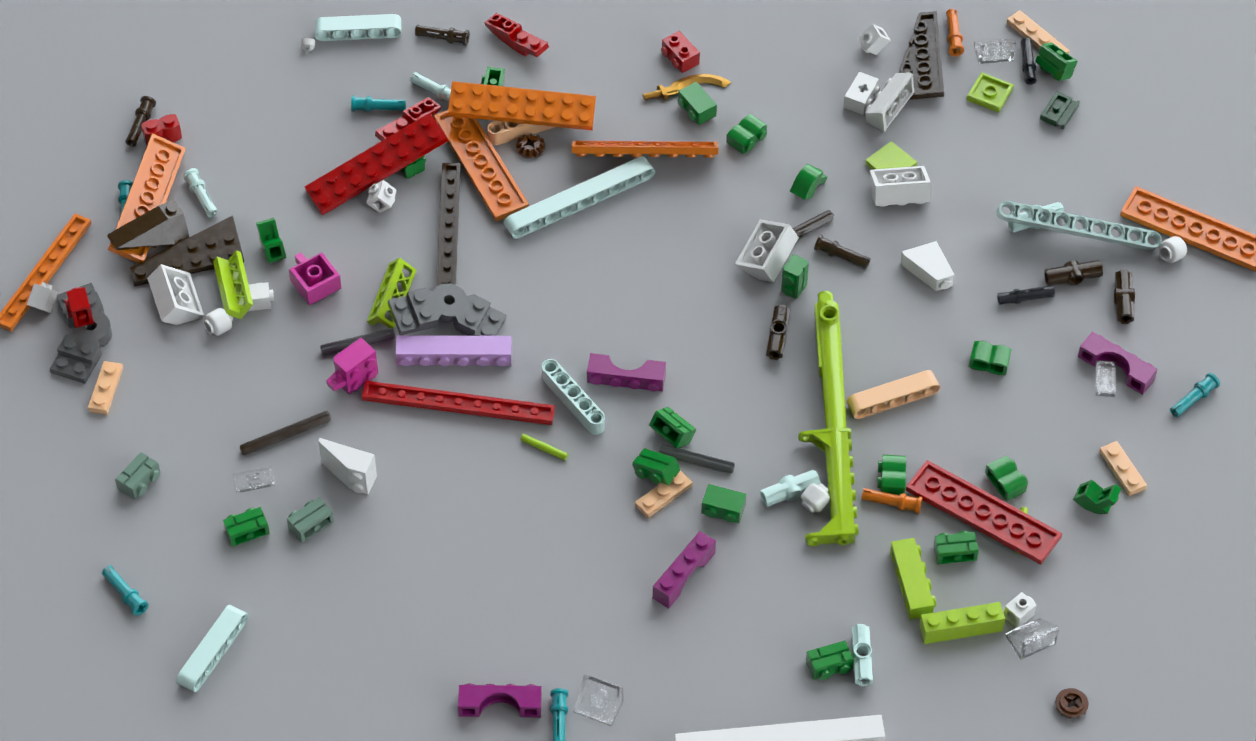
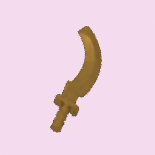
(665, 92)

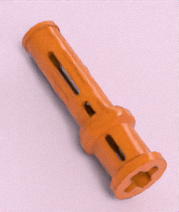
(954, 38)
(901, 501)

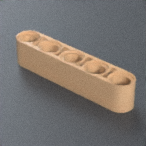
(503, 132)
(893, 394)

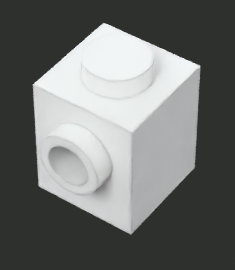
(874, 39)
(261, 296)
(42, 297)
(1020, 610)

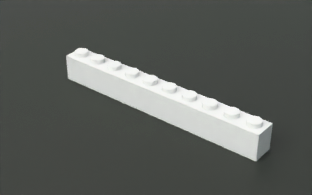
(842, 729)

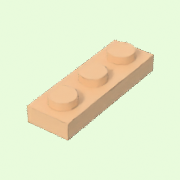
(105, 387)
(1123, 468)
(663, 495)

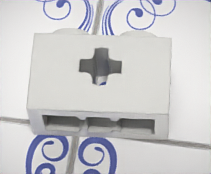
(861, 93)

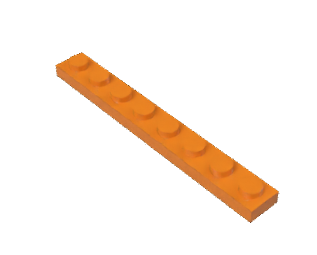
(44, 270)

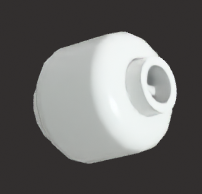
(1172, 249)
(218, 322)
(815, 497)

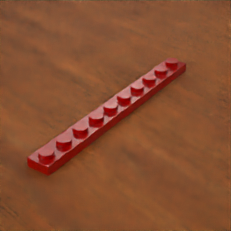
(458, 402)

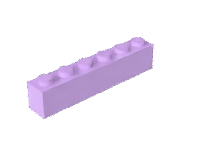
(454, 350)

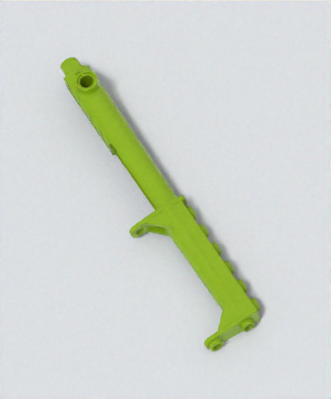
(836, 438)

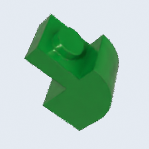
(807, 181)
(270, 240)
(1095, 498)

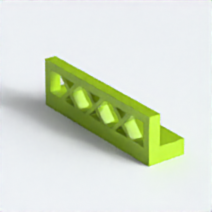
(231, 287)
(387, 288)

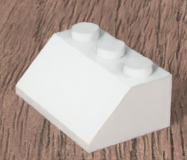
(890, 100)
(900, 186)
(767, 250)
(175, 295)

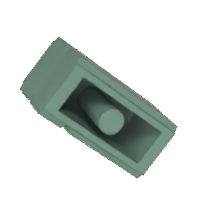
(138, 476)
(310, 519)

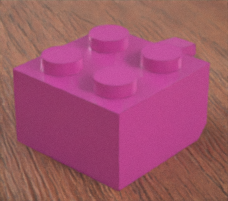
(314, 277)
(353, 367)

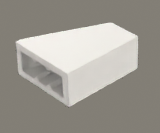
(929, 265)

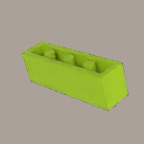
(912, 577)
(962, 622)

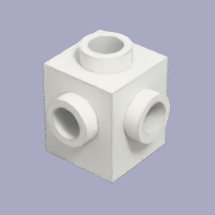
(381, 196)

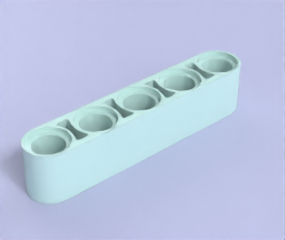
(358, 27)
(573, 397)
(212, 648)

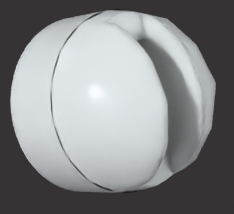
(307, 43)

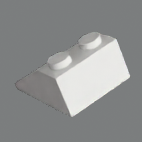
(349, 465)

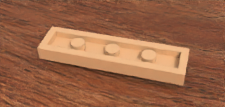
(1029, 29)

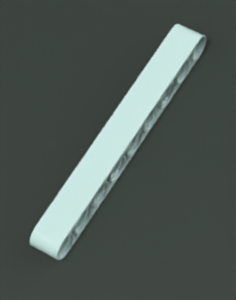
(579, 197)
(1087, 223)

